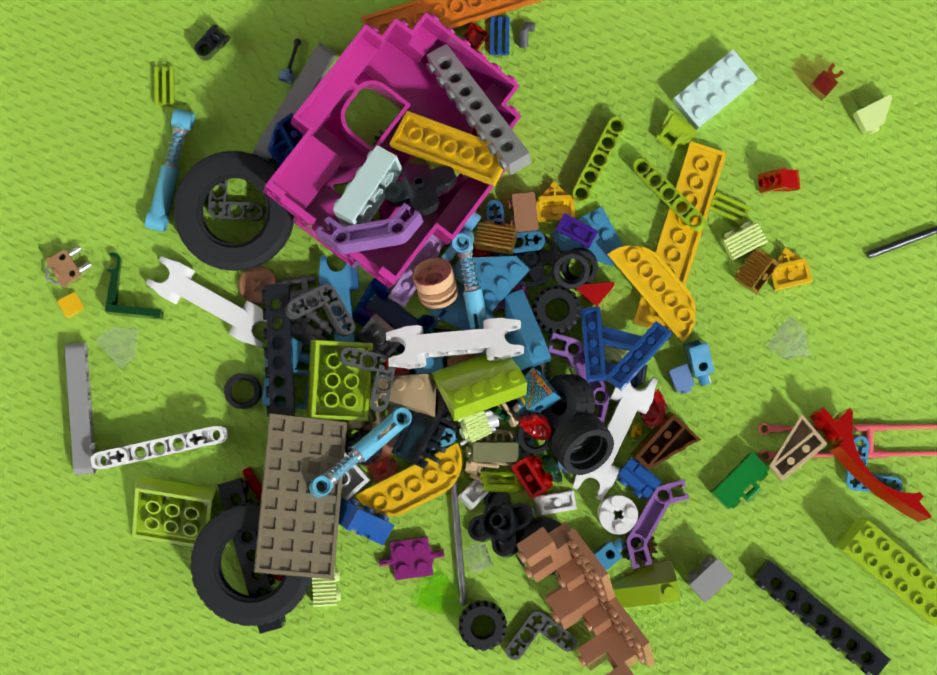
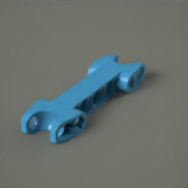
(342, 282)

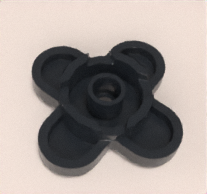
(421, 186)
(501, 523)

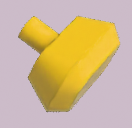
(636, 431)

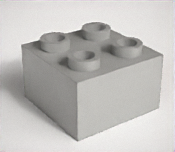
(708, 578)

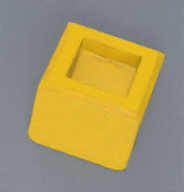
(71, 304)

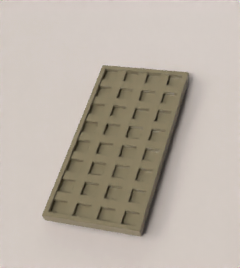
(294, 527)

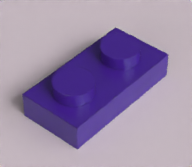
(576, 230)

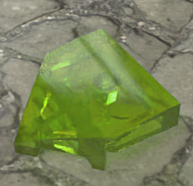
(439, 597)

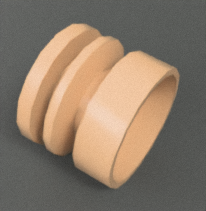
(435, 283)

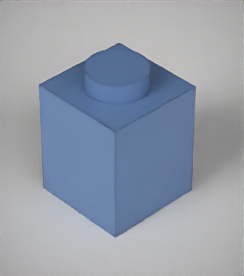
(681, 379)

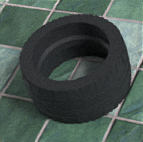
(574, 431)

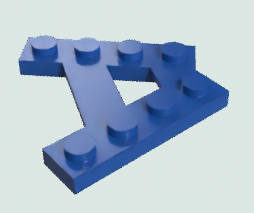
(639, 347)

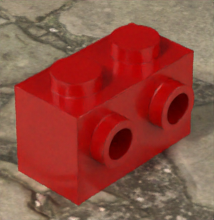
(532, 475)

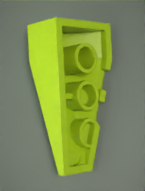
(648, 586)

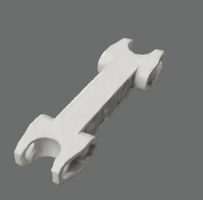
(180, 285)
(422, 346)
(629, 402)
(131, 455)

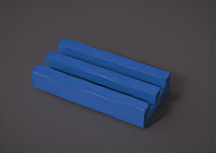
(499, 20)

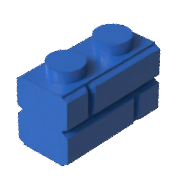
(639, 478)

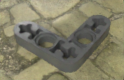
(226, 206)
(321, 300)
(380, 373)
(542, 628)

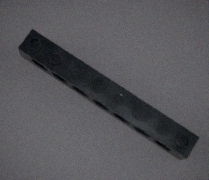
(270, 293)
(242, 548)
(877, 659)

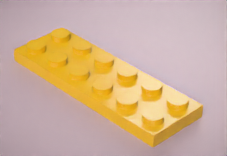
(446, 147)

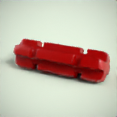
(253, 482)

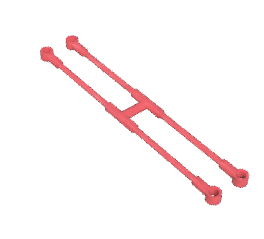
(868, 428)

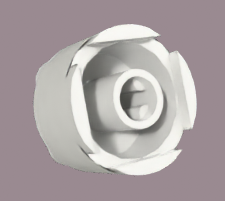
(628, 512)

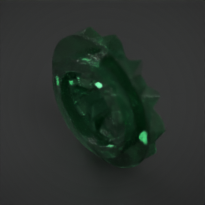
(551, 467)

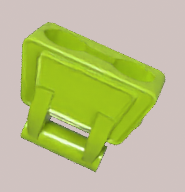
(677, 129)

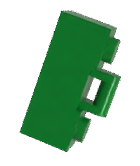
(746, 472)

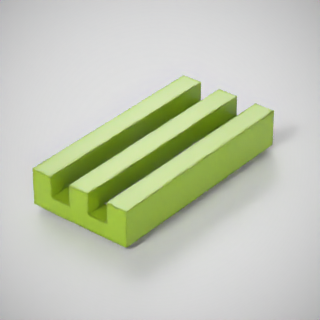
(164, 86)
(744, 214)
(501, 484)

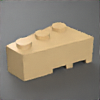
(412, 393)
(797, 449)

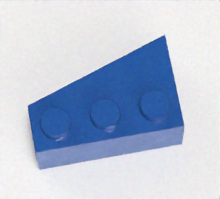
(364, 521)

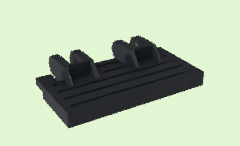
(416, 437)

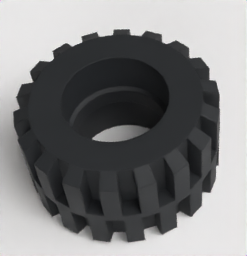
(571, 301)
(482, 642)

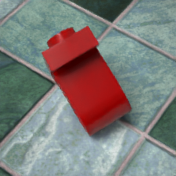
(779, 181)

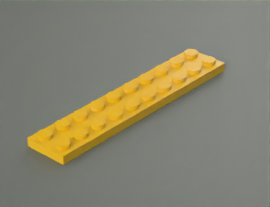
(677, 241)

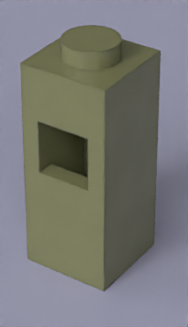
(492, 451)

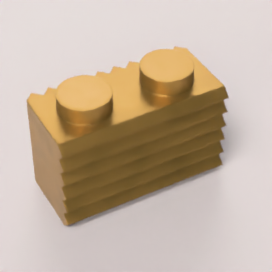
(495, 237)
(756, 270)

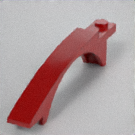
(840, 434)

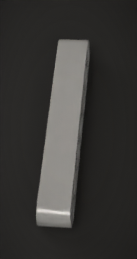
(302, 88)
(80, 407)

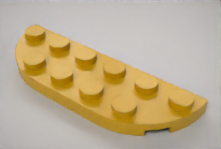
(658, 287)
(414, 485)

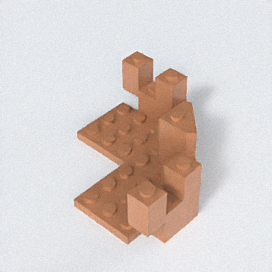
(585, 594)

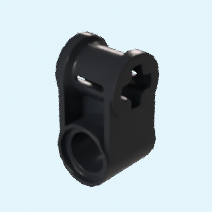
(212, 42)

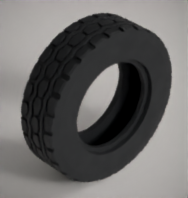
(192, 225)
(214, 588)

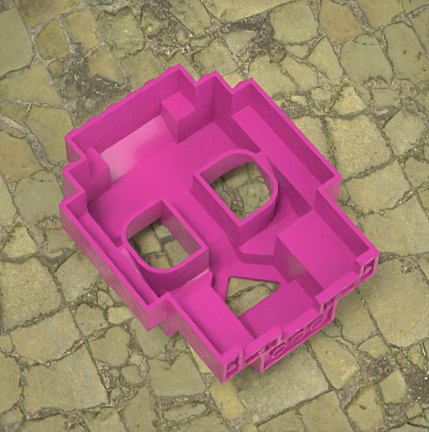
(333, 153)

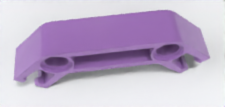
(371, 234)
(577, 365)
(650, 519)

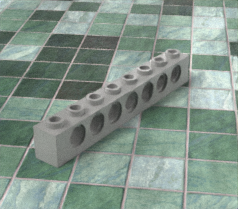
(450, 70)

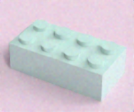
(714, 90)
(368, 188)

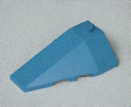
(528, 335)

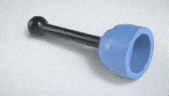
(287, 75)

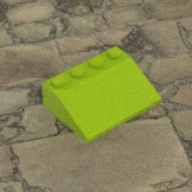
(479, 385)
(337, 389)
(171, 510)

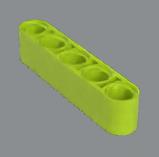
(600, 151)
(665, 186)

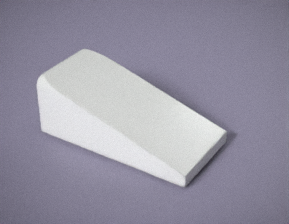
(473, 493)
(555, 502)

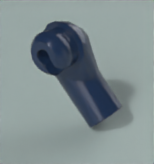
(640, 377)

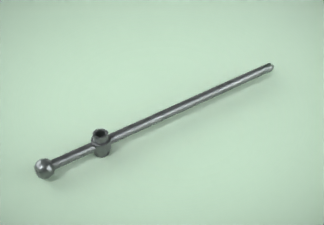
(457, 530)

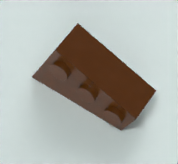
(664, 442)

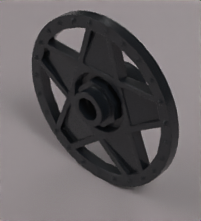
(536, 261)

